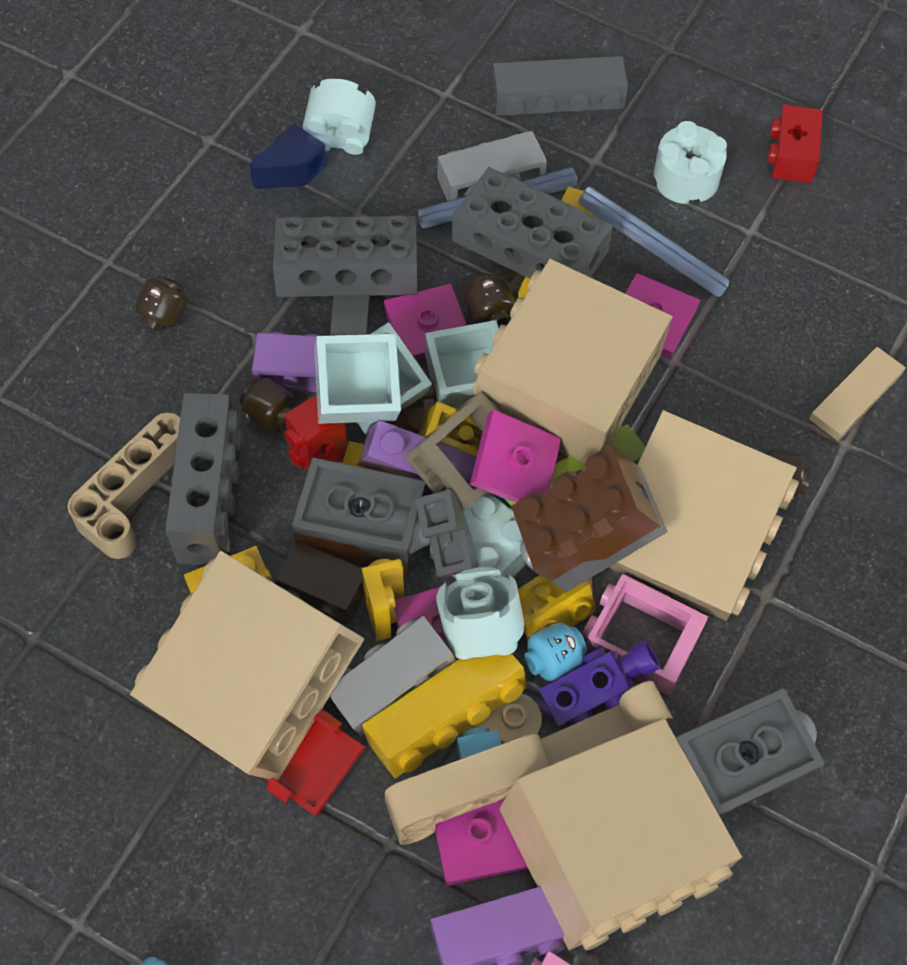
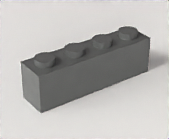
(559, 85)

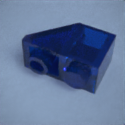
(289, 160)

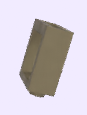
(435, 466)

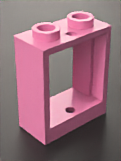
(658, 606)

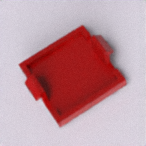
(317, 765)

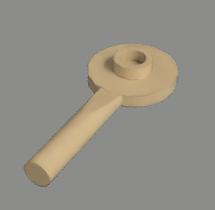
(514, 719)

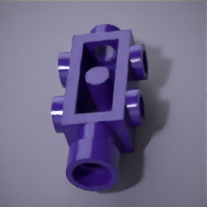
(585, 689)

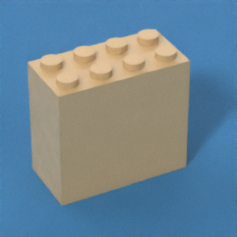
(572, 358)
(717, 514)
(246, 667)
(619, 834)

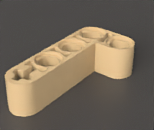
(154, 442)
(637, 709)
(461, 786)

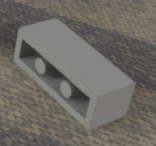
(514, 156)
(391, 672)

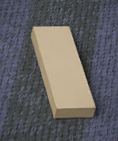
(857, 393)

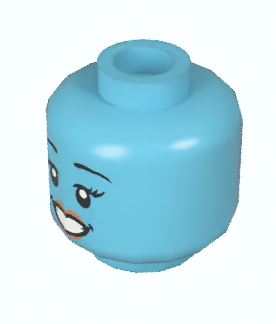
(555, 651)

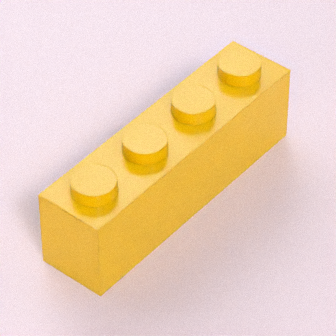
(442, 710)

